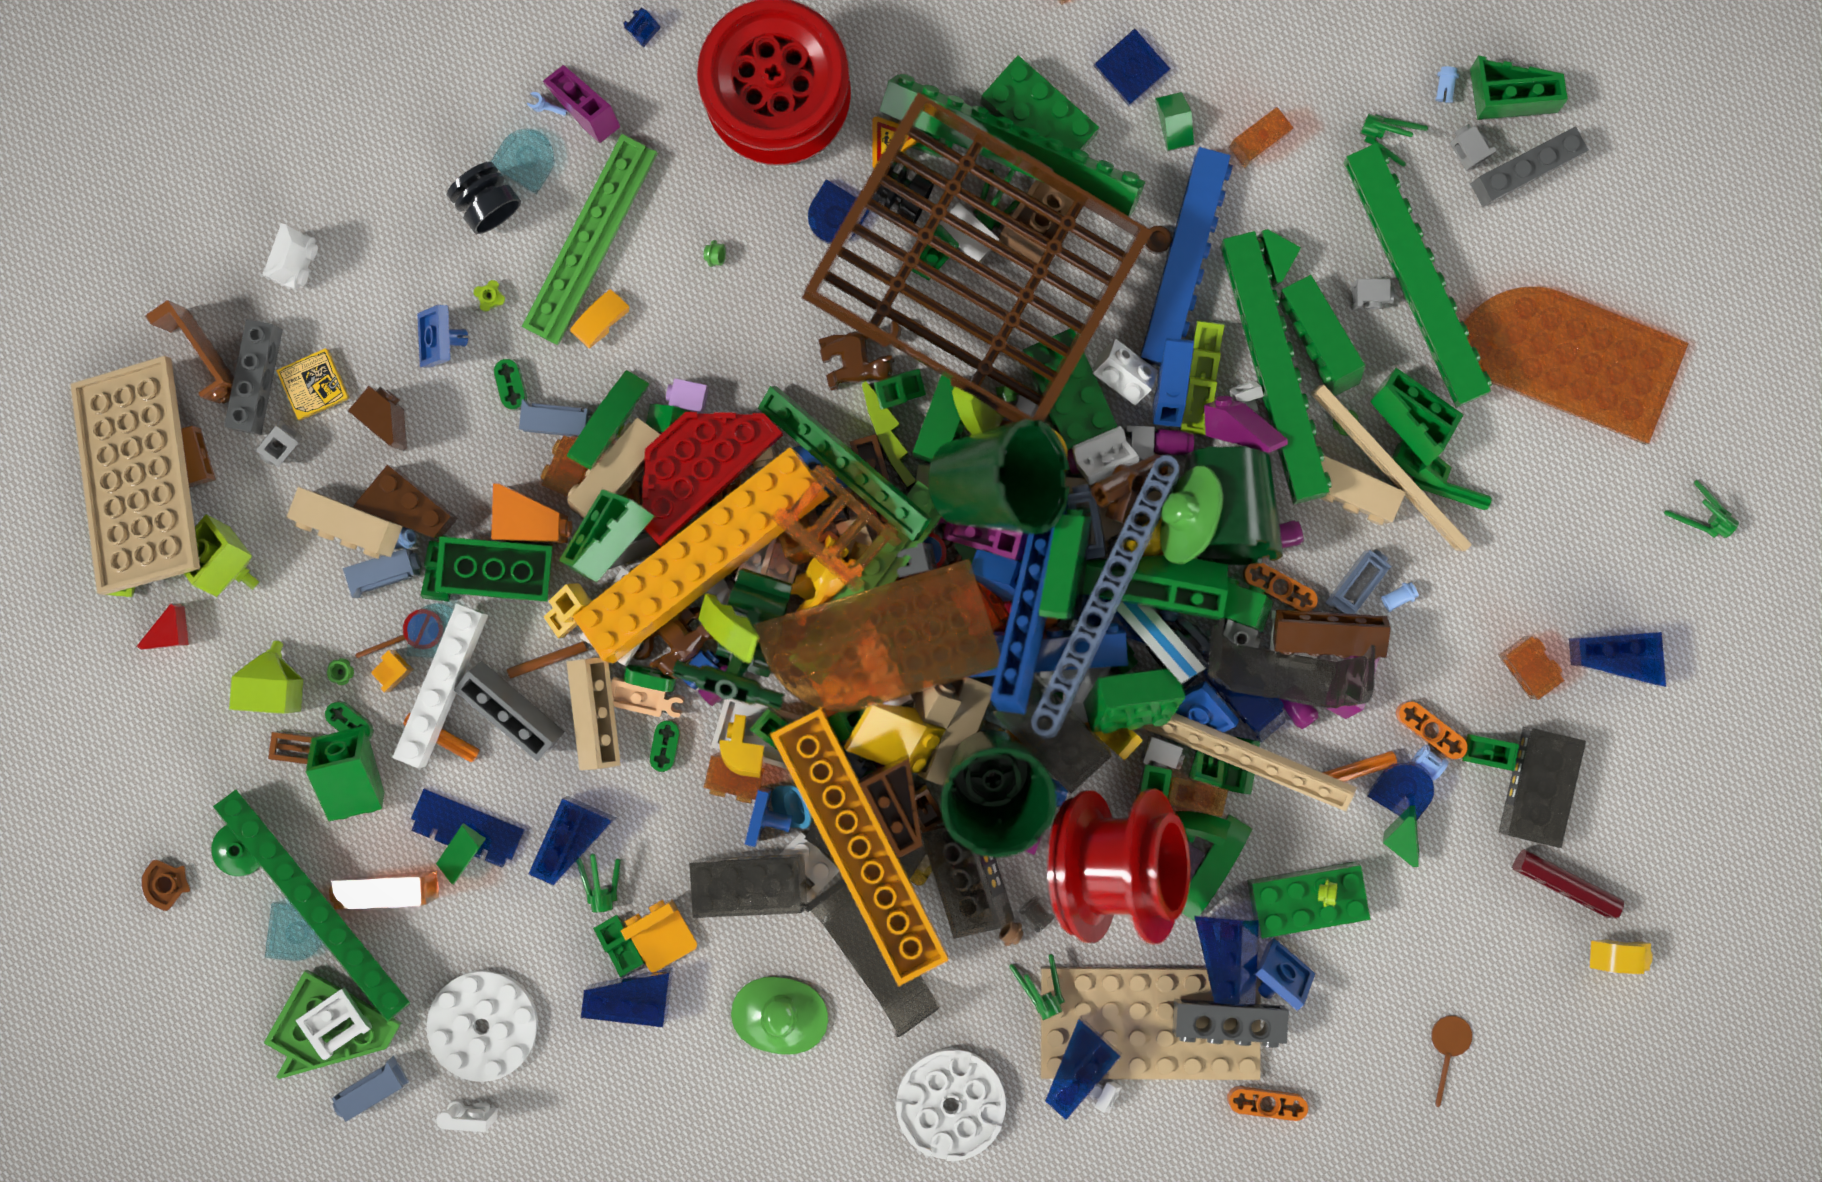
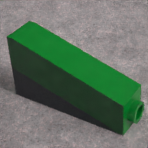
(1066, 567)

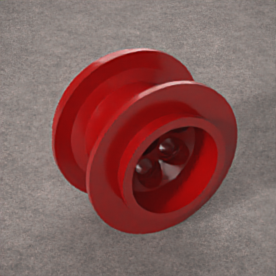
(743, 42)
(1118, 866)

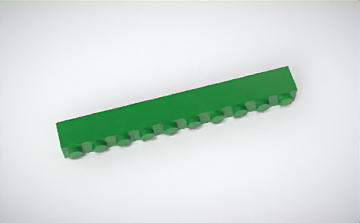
(1096, 177)
(1417, 275)
(1274, 366)
(311, 905)

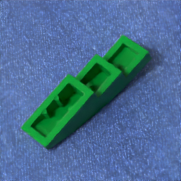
(607, 420)

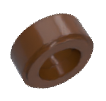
(1159, 240)

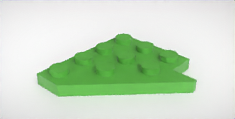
(292, 1042)

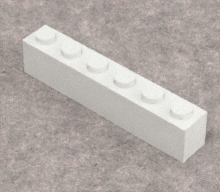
(439, 685)

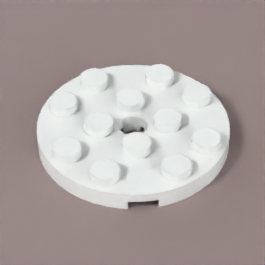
(510, 1020)
(950, 1133)

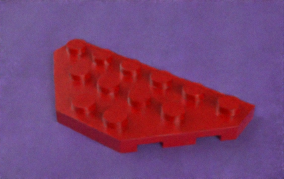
(697, 462)

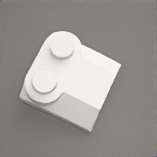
(290, 258)

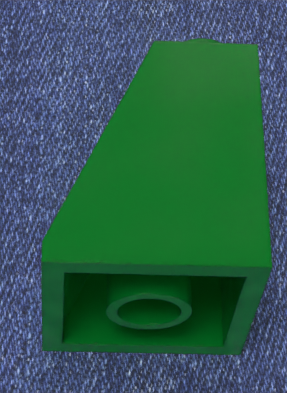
(345, 774)

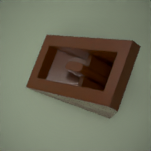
(927, 808)

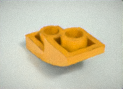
(598, 318)

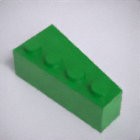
(1322, 335)

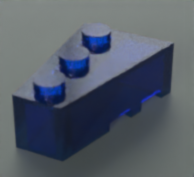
(1081, 1068)

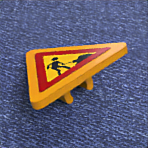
(881, 135)

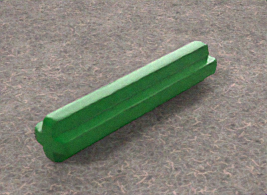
(1457, 494)

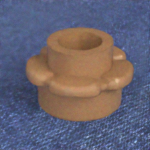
(1011, 933)

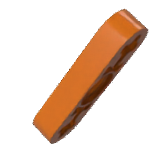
(1301, 589)
(1452, 736)
(1288, 1099)

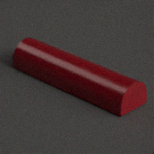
(1568, 885)

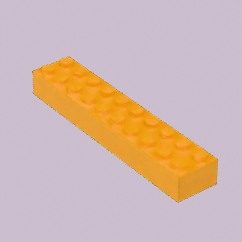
(696, 558)
(860, 847)

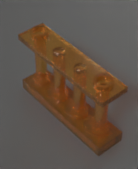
(809, 537)

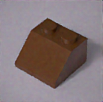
(382, 415)

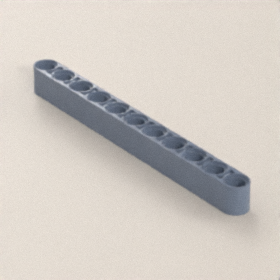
(1106, 582)

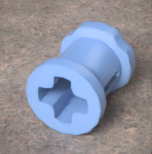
(1430, 761)

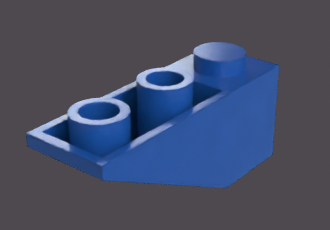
(1172, 383)

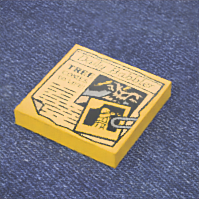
(313, 384)

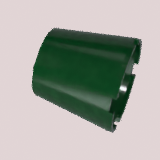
(1002, 478)
(1249, 512)
(999, 812)

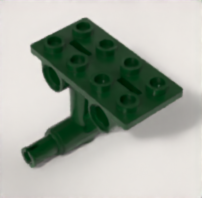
(759, 600)

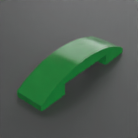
(1215, 868)

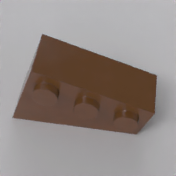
(405, 503)
(894, 804)

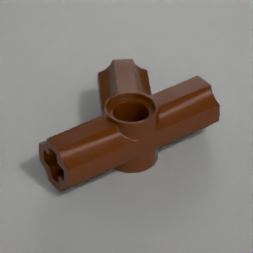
(1123, 487)

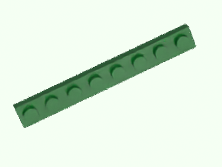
(845, 463)

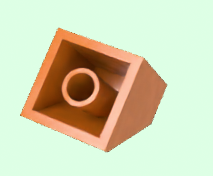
(525, 519)

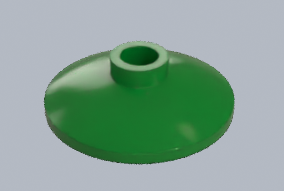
(225, 860)

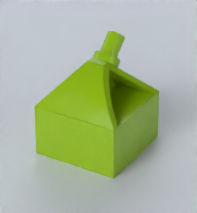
(221, 558)
(267, 685)

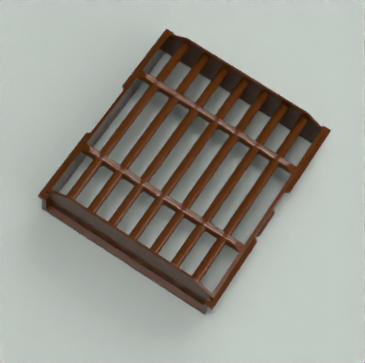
(925, 236)

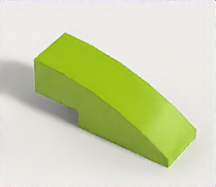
(975, 413)

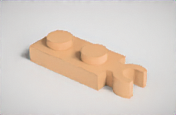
(643, 699)

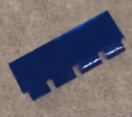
(447, 816)

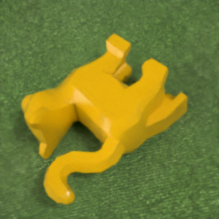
(818, 582)

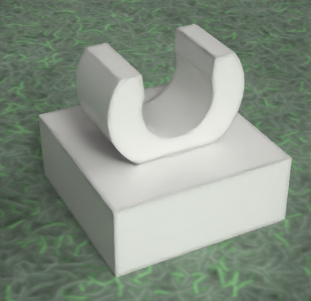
(1247, 393)
(1106, 1095)

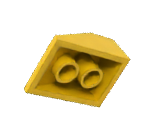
(893, 732)

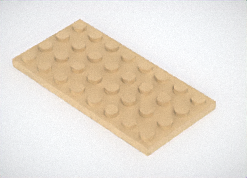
(134, 476)
(1136, 1016)

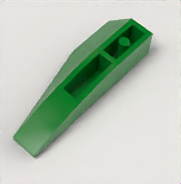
(1185, 588)

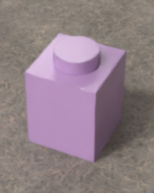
(687, 395)

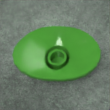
(1190, 515)
(779, 1015)

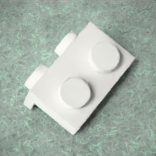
(1102, 454)

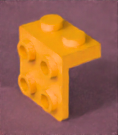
(660, 935)

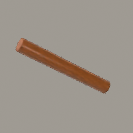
(547, 659)

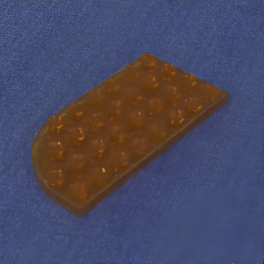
(1577, 358)
(883, 641)

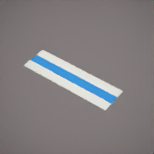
(1161, 640)

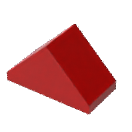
(168, 630)

